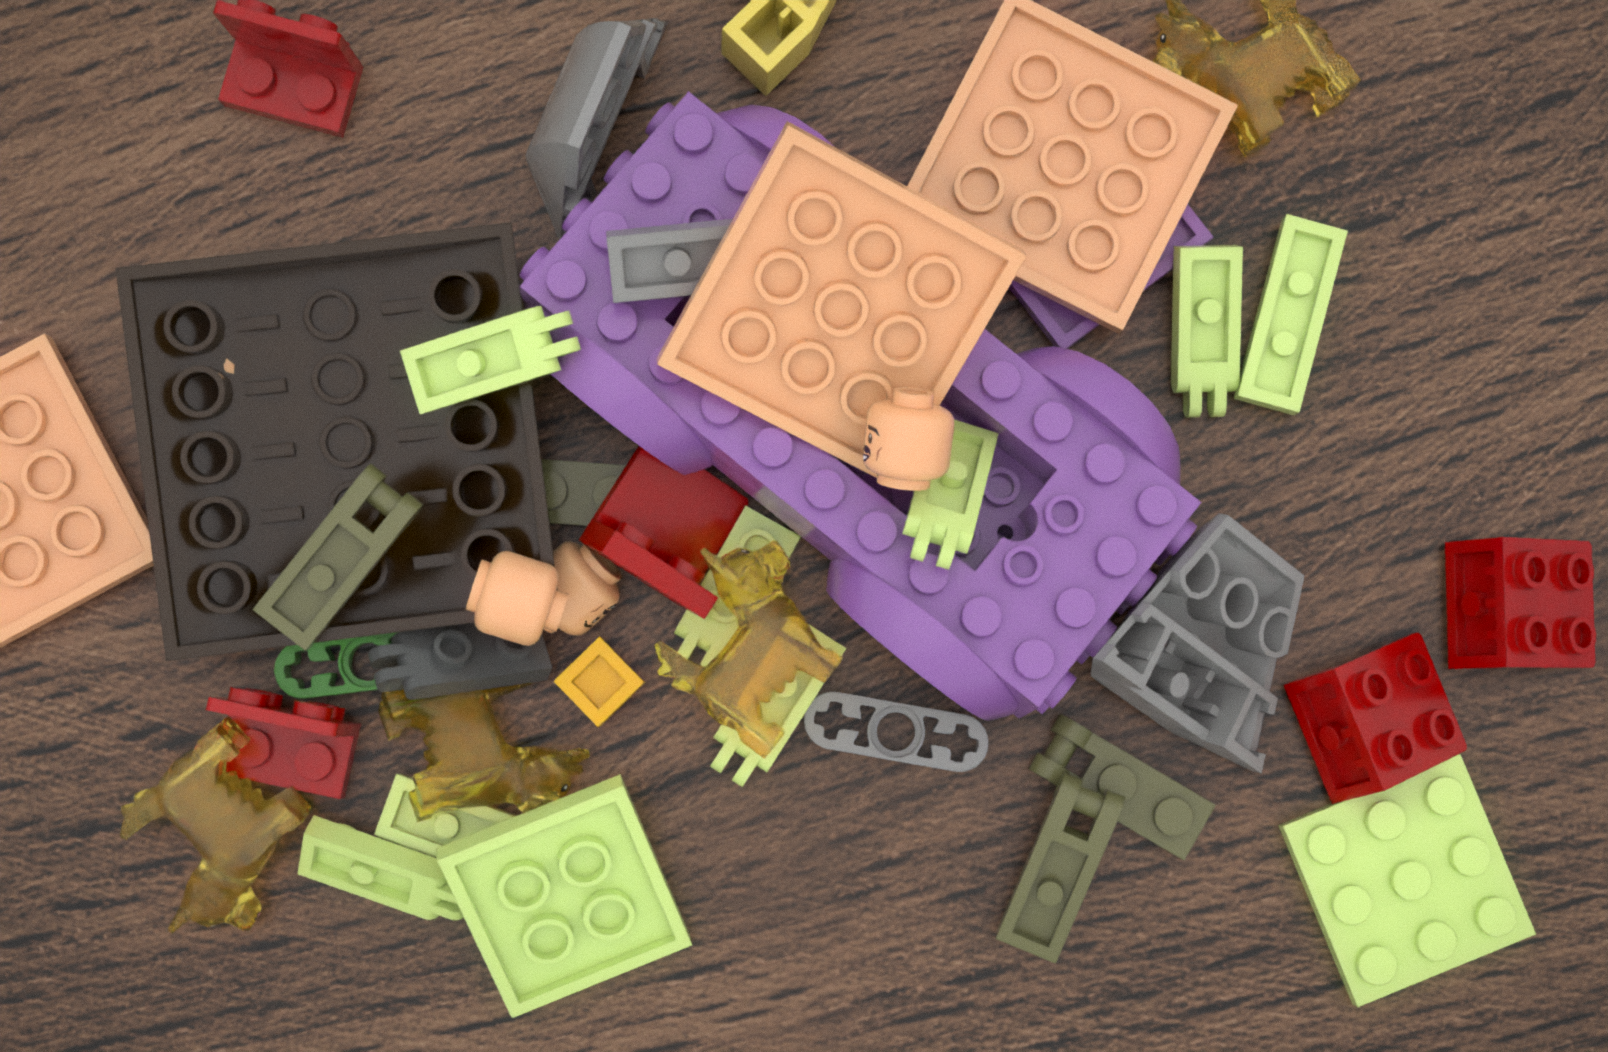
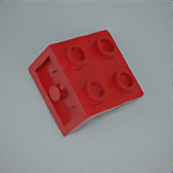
(288, 67)
(660, 523)
(1519, 603)
(1376, 719)
(291, 747)

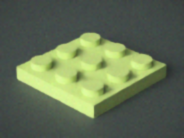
(1407, 881)
(564, 896)

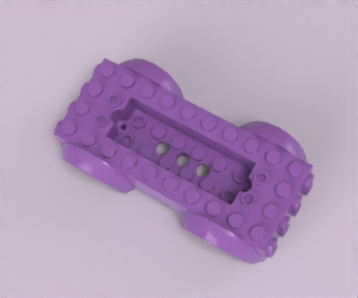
(1073, 494)

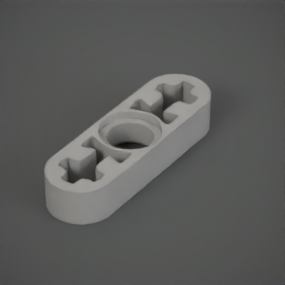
(945, 724)

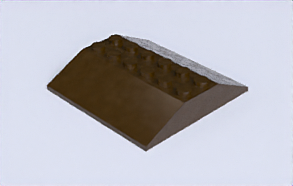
(317, 393)

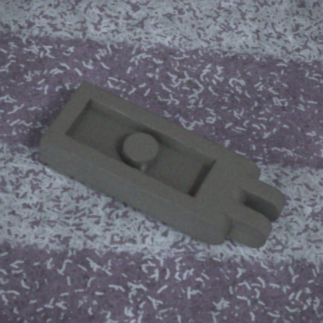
(455, 661)

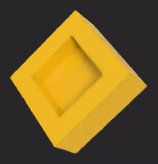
(599, 681)

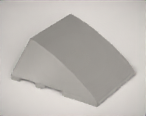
(585, 109)
(1208, 641)

